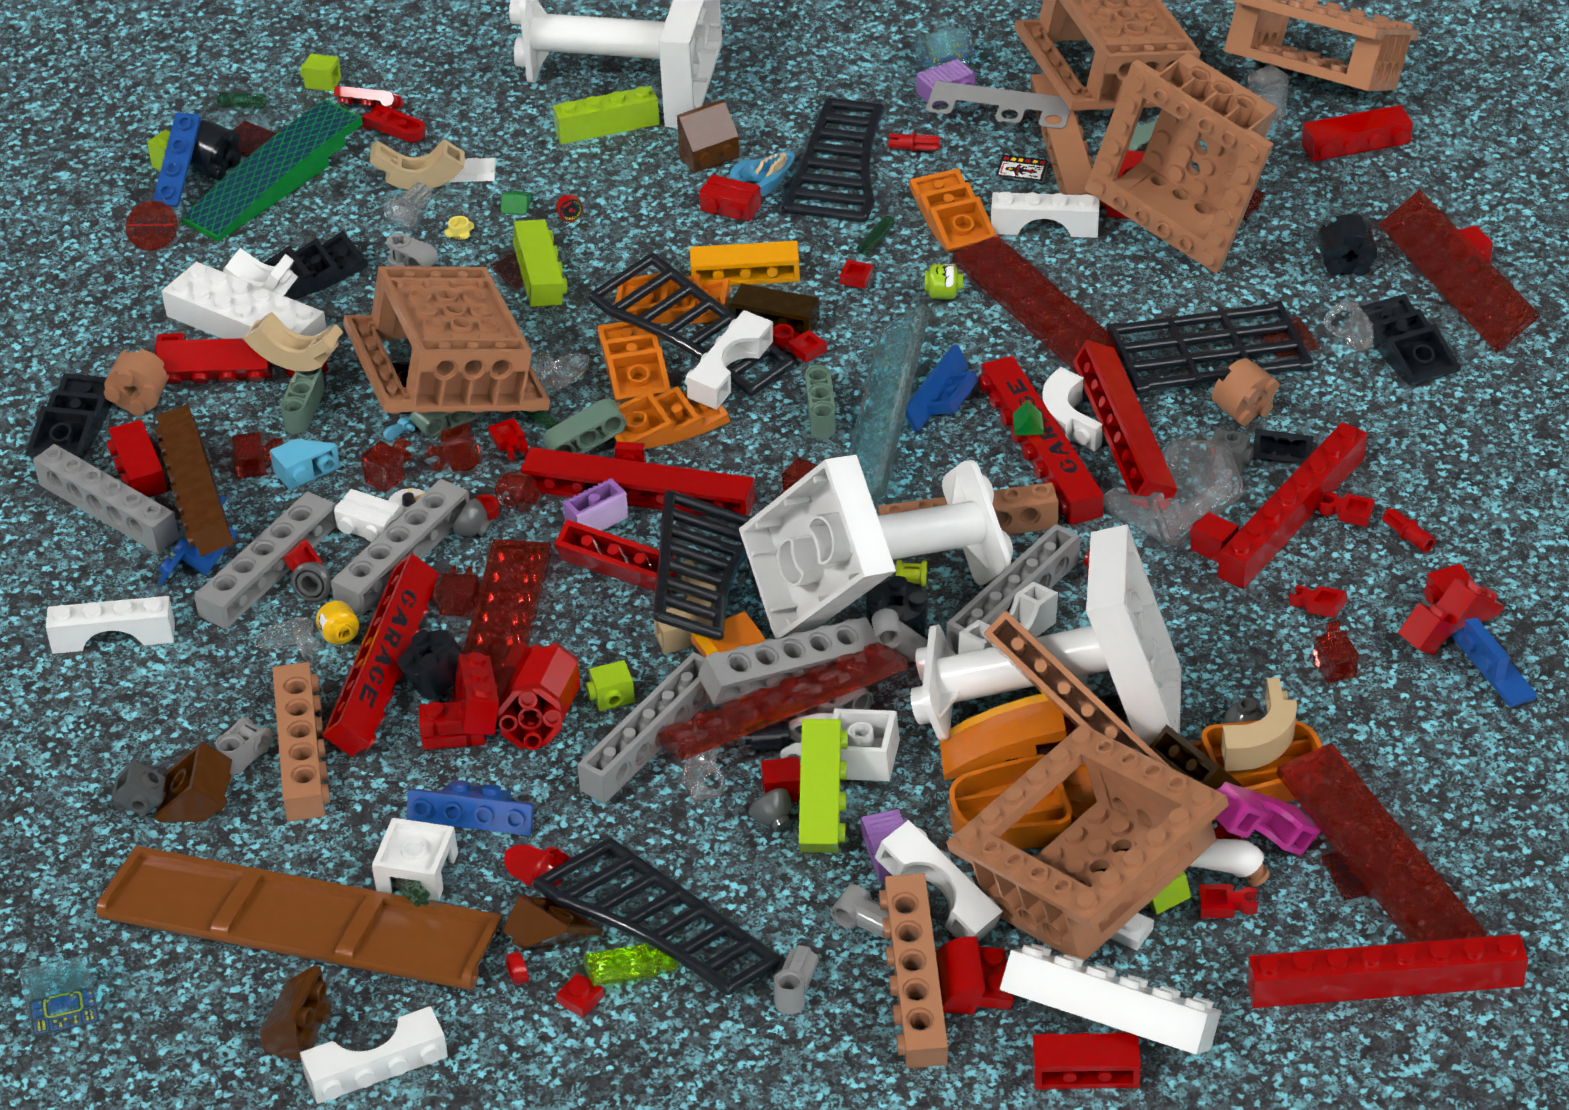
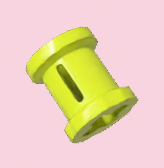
(913, 572)

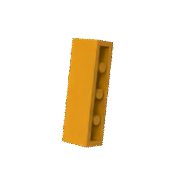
(747, 262)

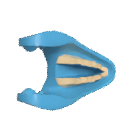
(767, 170)

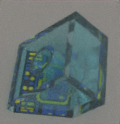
(943, 46)
(60, 994)

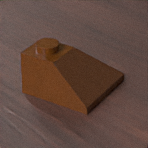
(545, 924)

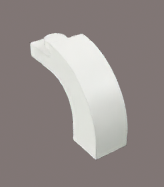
(273, 278)
(1062, 393)

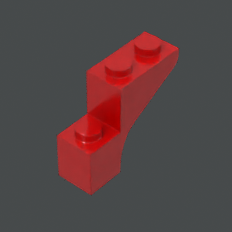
(1431, 626)

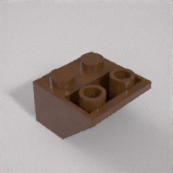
(297, 1015)

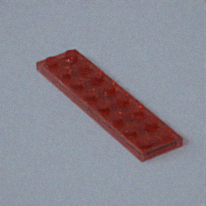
(1459, 271)
(1030, 298)
(507, 605)
(781, 701)
(1377, 848)

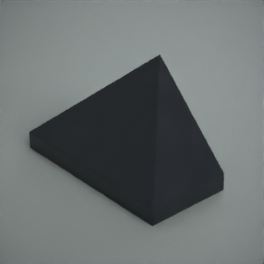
(1282, 446)

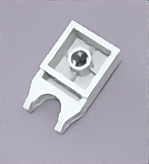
(871, 741)

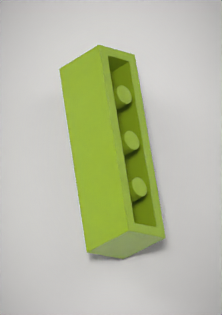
(606, 114)
(539, 263)
(821, 786)

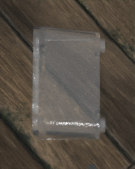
(1205, 482)

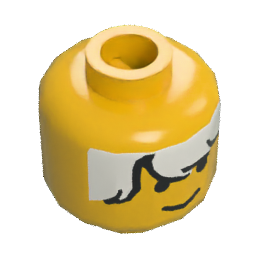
(335, 621)

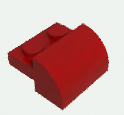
(971, 976)

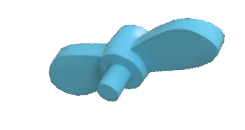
(403, 424)

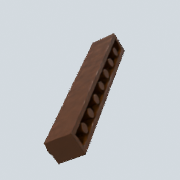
(192, 481)

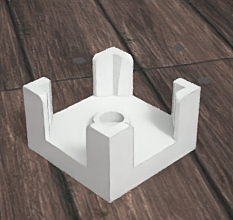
(414, 853)

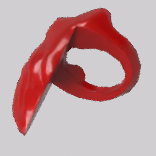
(529, 862)

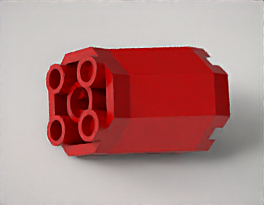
(538, 696)

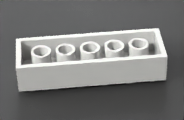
(232, 305)
(1110, 999)

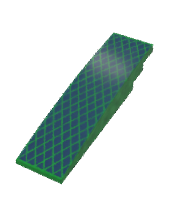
(273, 170)

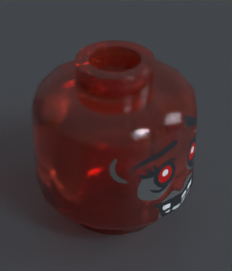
(517, 491)

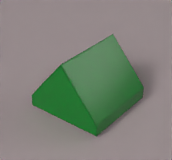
(1028, 420)

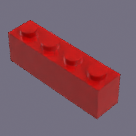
(1356, 133)
(212, 360)
(609, 554)

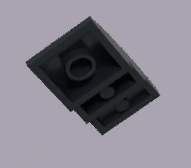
(321, 264)
(1408, 341)
(71, 416)

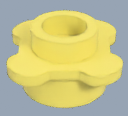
(459, 227)

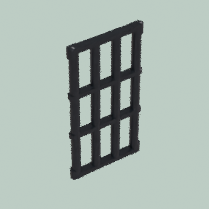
(1189, 360)

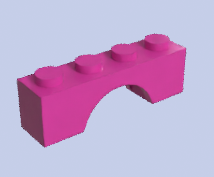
(1271, 817)

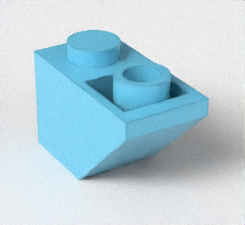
(303, 461)

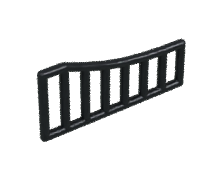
(864, 153)
(669, 332)
(666, 564)
(657, 937)

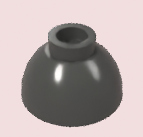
(472, 520)
(312, 581)
(1244, 710)
(772, 809)

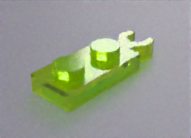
(626, 964)

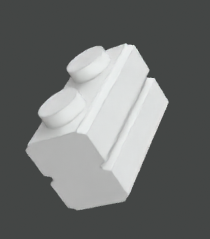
(365, 514)

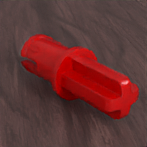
(914, 142)
(1409, 530)

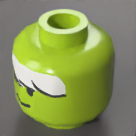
(943, 281)

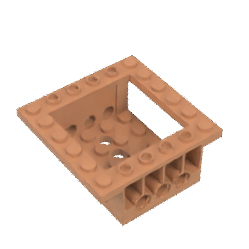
(1119, 35)
(1377, 54)
(1164, 191)
(451, 319)
(1138, 807)

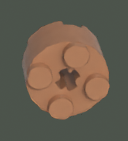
(136, 381)
(1245, 392)

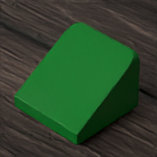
(516, 202)

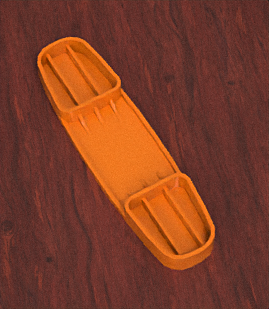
(1075, 794)

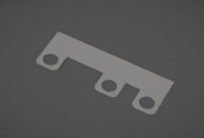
(1004, 98)

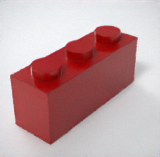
(136, 459)
(1086, 1061)

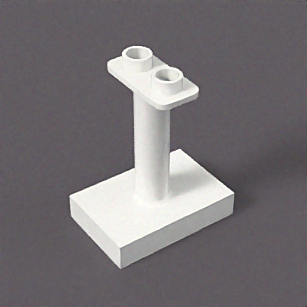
(684, 44)
(828, 547)
(1123, 638)

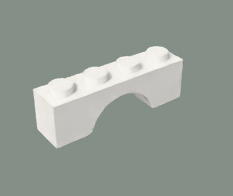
(1075, 212)
(744, 338)
(1032, 607)
(144, 618)
(912, 852)
(337, 1071)

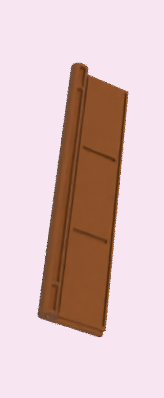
(299, 917)

